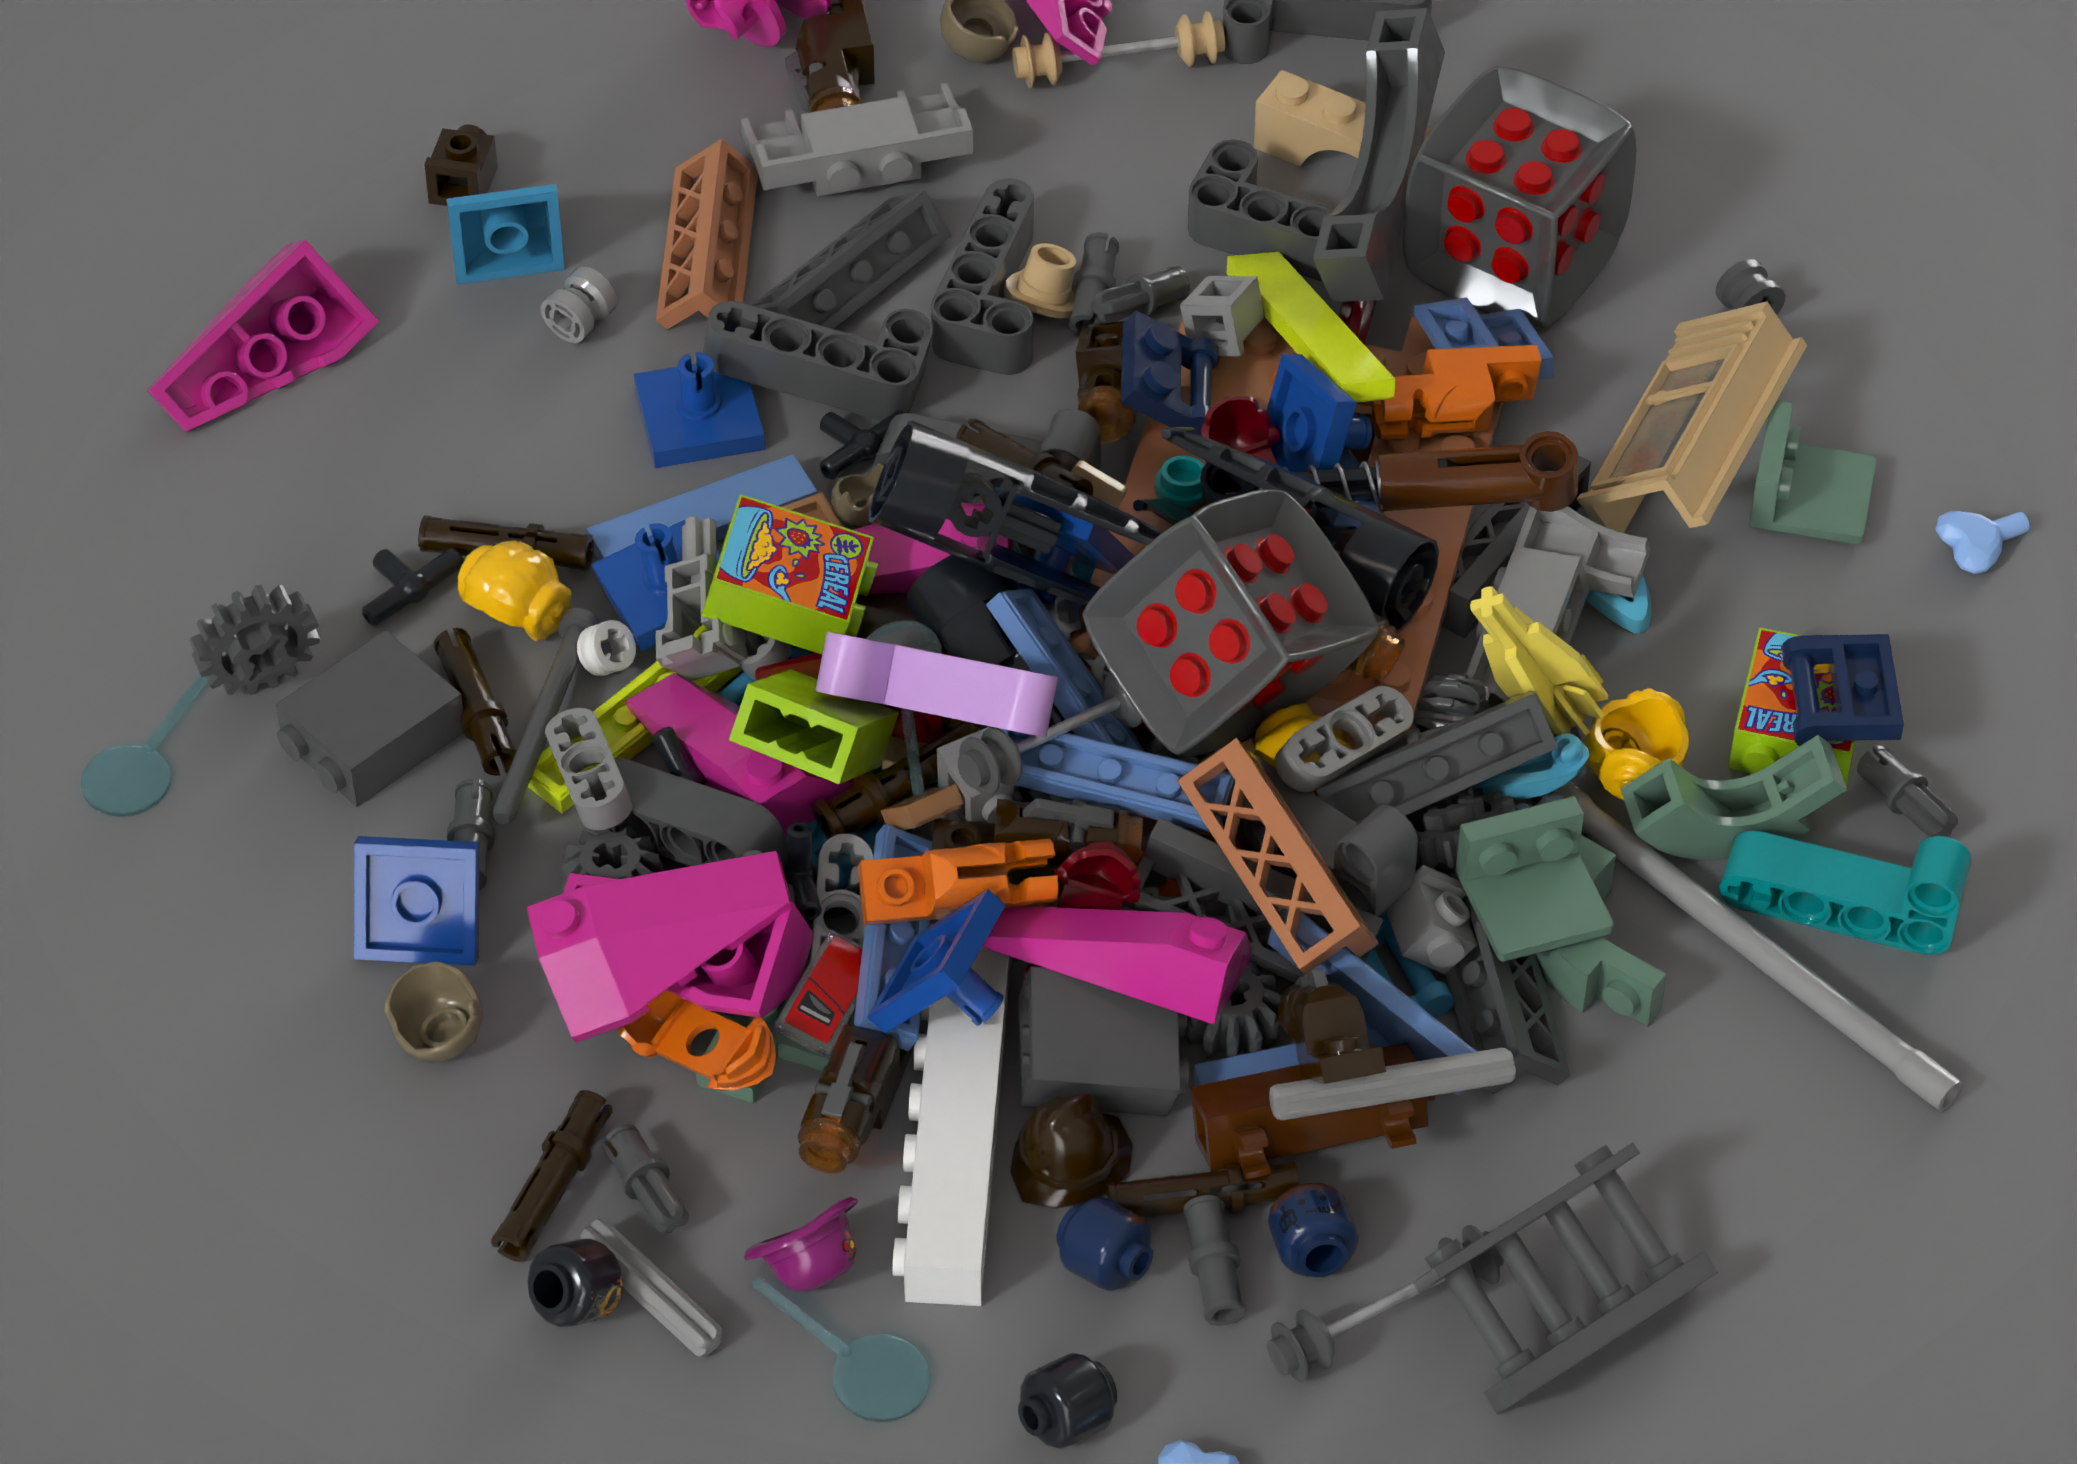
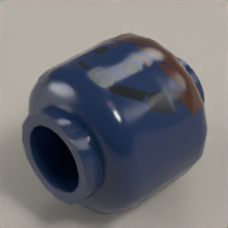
(1313, 1230)
(1104, 1243)

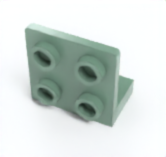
(1810, 486)
(1531, 880)

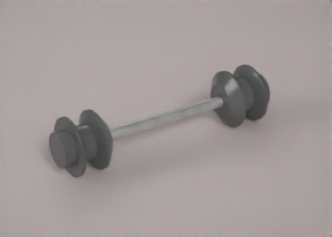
(998, 757)
(1313, 1340)

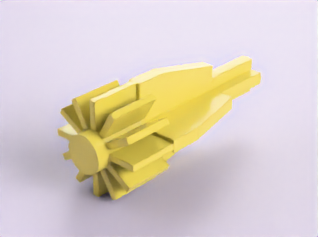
(1534, 659)

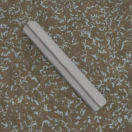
(1396, 1084)

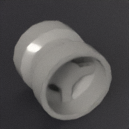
(583, 300)

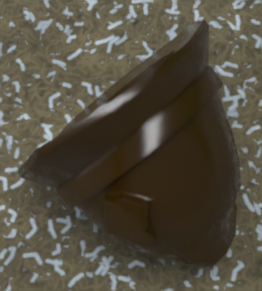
(1069, 1152)

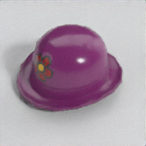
(813, 1252)

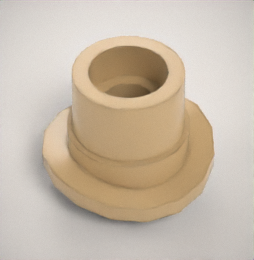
(1045, 282)

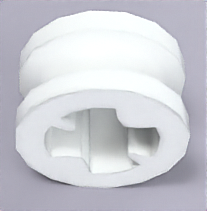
(621, 643)

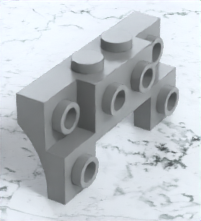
(859, 143)
(1551, 574)

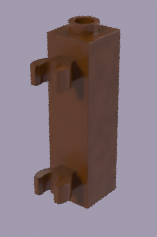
(1238, 1126)

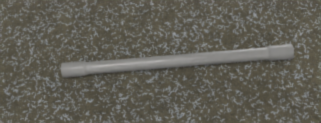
(1909, 1064)

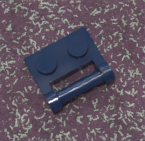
(1153, 372)
(1862, 687)

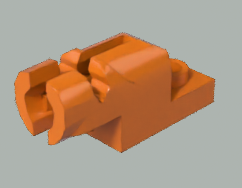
(1457, 391)
(950, 877)

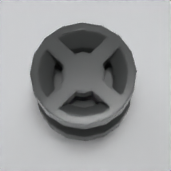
(1748, 285)

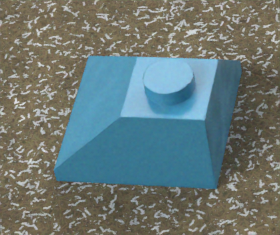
(506, 234)

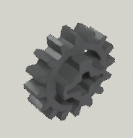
(255, 639)
(1440, 823)

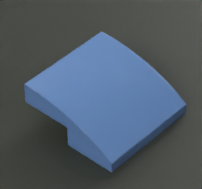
(1458, 325)

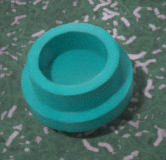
(1180, 481)

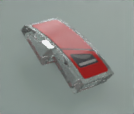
(823, 996)

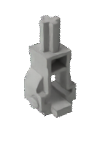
(686, 595)

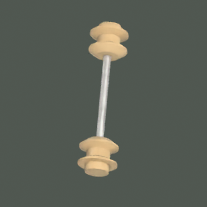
(1189, 41)

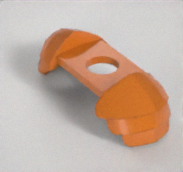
(668, 1029)

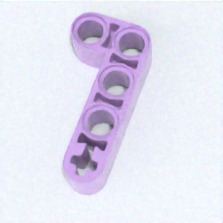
(937, 684)

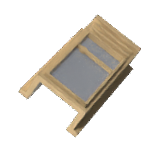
(1697, 417)

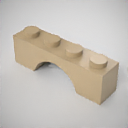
(1305, 118)

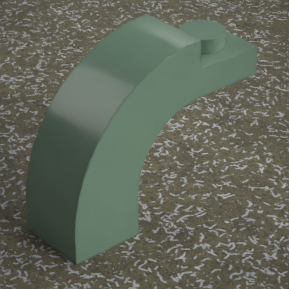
(1703, 816)
(1598, 966)

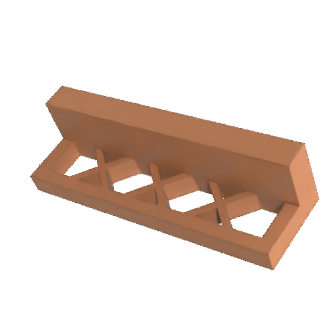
(717, 232)
(1298, 852)

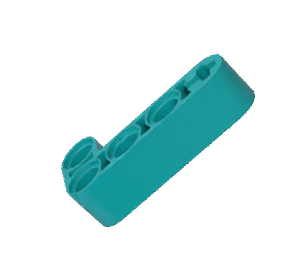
(1851, 892)

